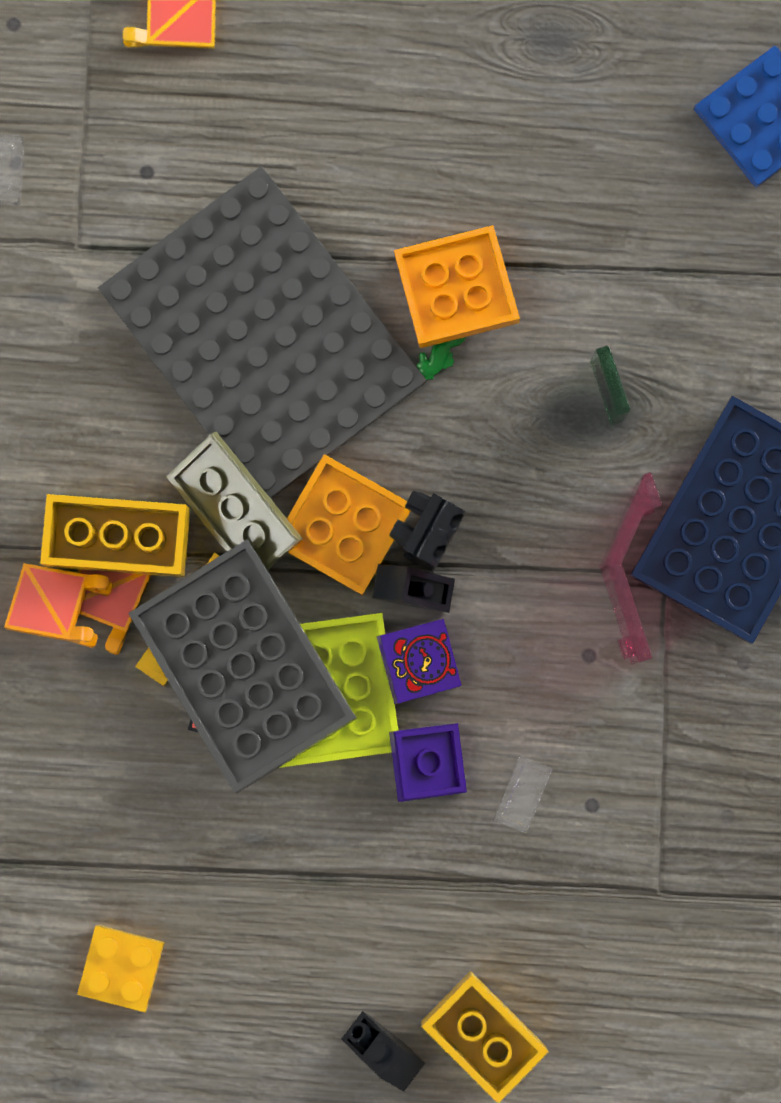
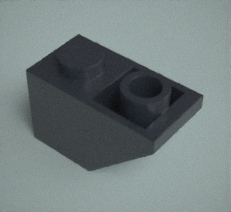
(383, 1052)

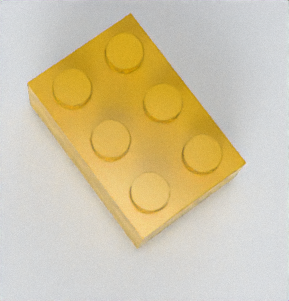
(484, 1037)

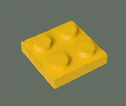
(120, 968)

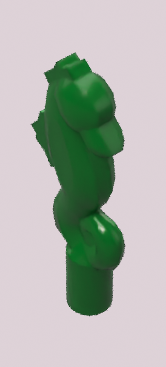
(439, 358)

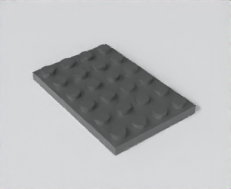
(242, 666)

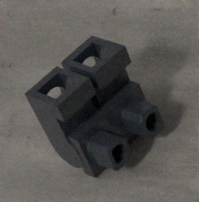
(433, 531)

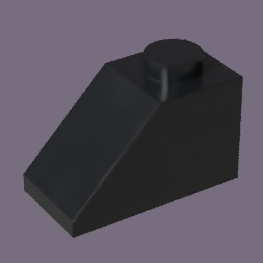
(413, 588)

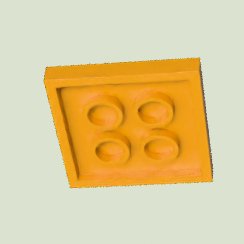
(456, 286)
(345, 524)

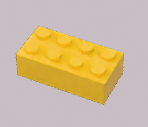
(115, 535)

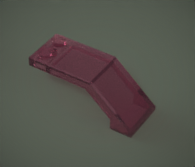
(641, 503)

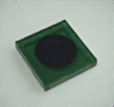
(610, 385)

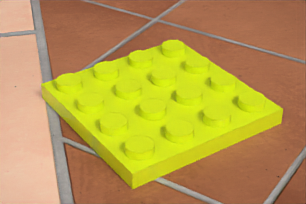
(356, 665)

